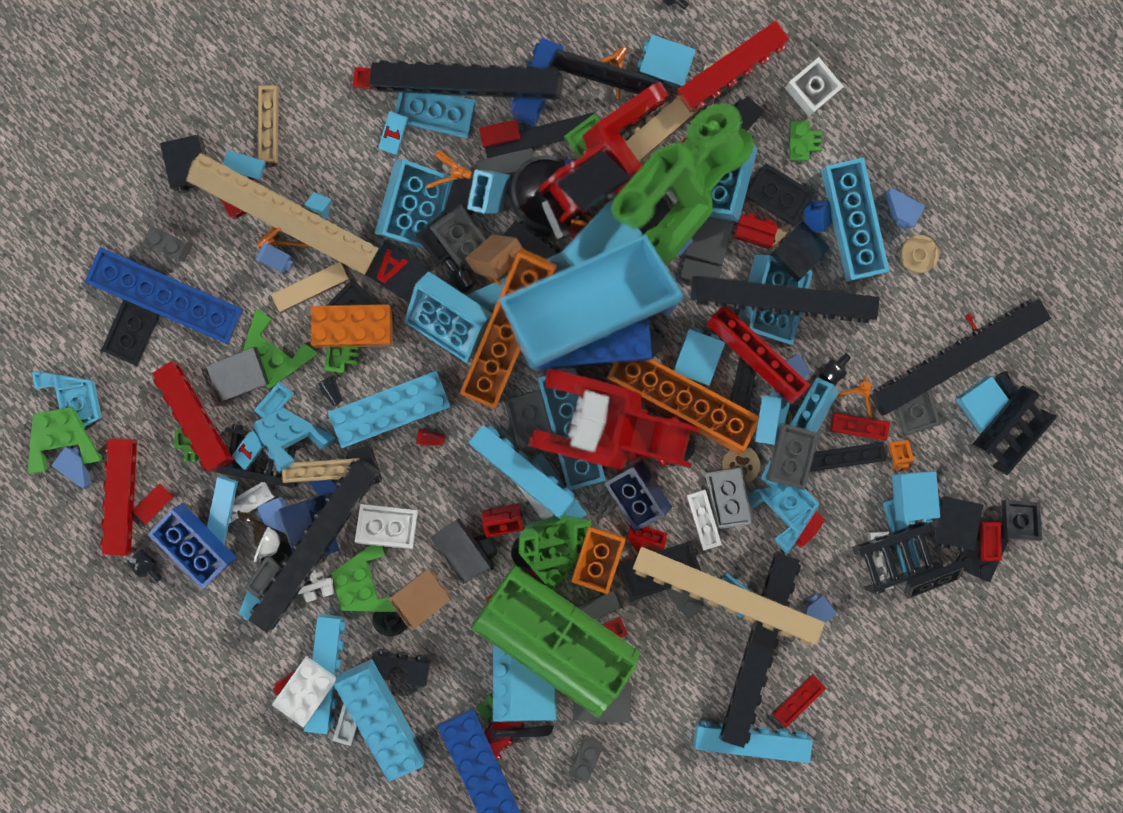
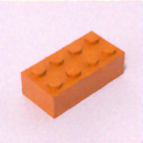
(352, 326)

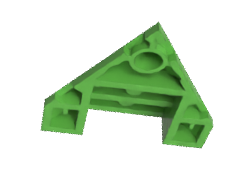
(553, 547)

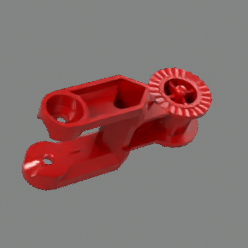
(606, 137)
(626, 428)

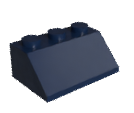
(638, 495)
(299, 517)

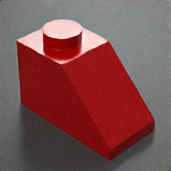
(810, 530)

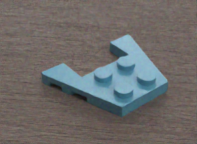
(72, 393)
(284, 429)
(792, 506)

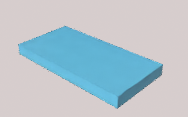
(437, 112)

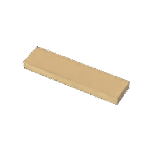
(268, 124)
(310, 287)
(316, 470)

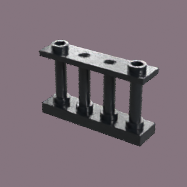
(1005, 421)
(267, 474)
(884, 544)

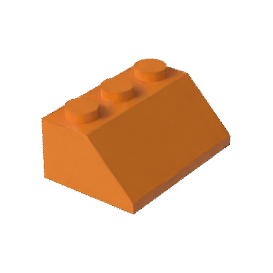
(599, 559)

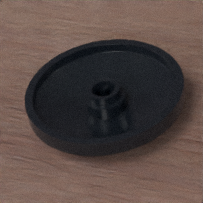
(525, 194)

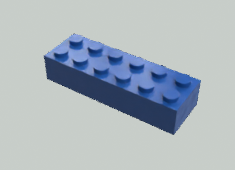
(622, 346)

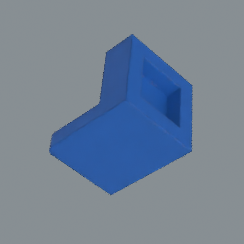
(818, 215)

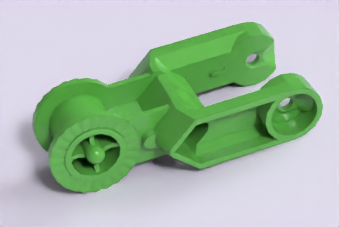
(691, 170)

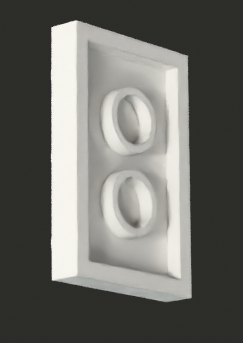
(386, 526)
(304, 691)

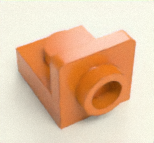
(901, 455)

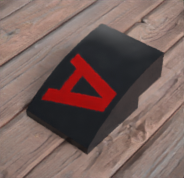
(396, 271)

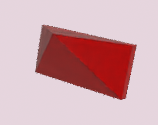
(647, 538)

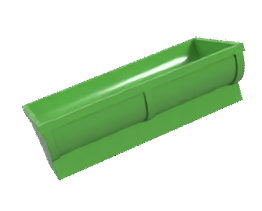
(556, 641)

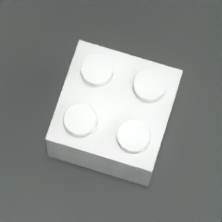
(814, 86)
(588, 420)

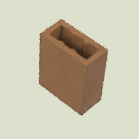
(494, 256)
(419, 599)

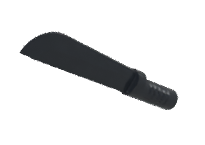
(538, 731)

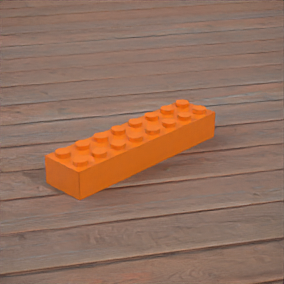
(498, 346)
(688, 401)

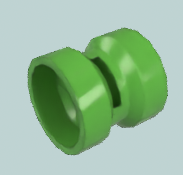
(486, 708)

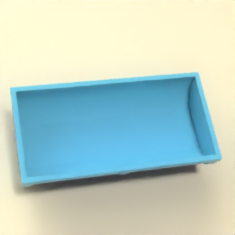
(590, 301)

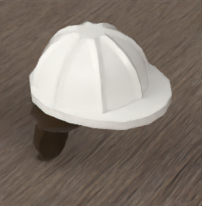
(265, 537)

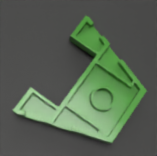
(275, 362)
(57, 430)
(356, 585)

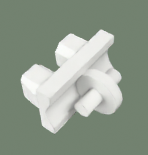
(325, 584)

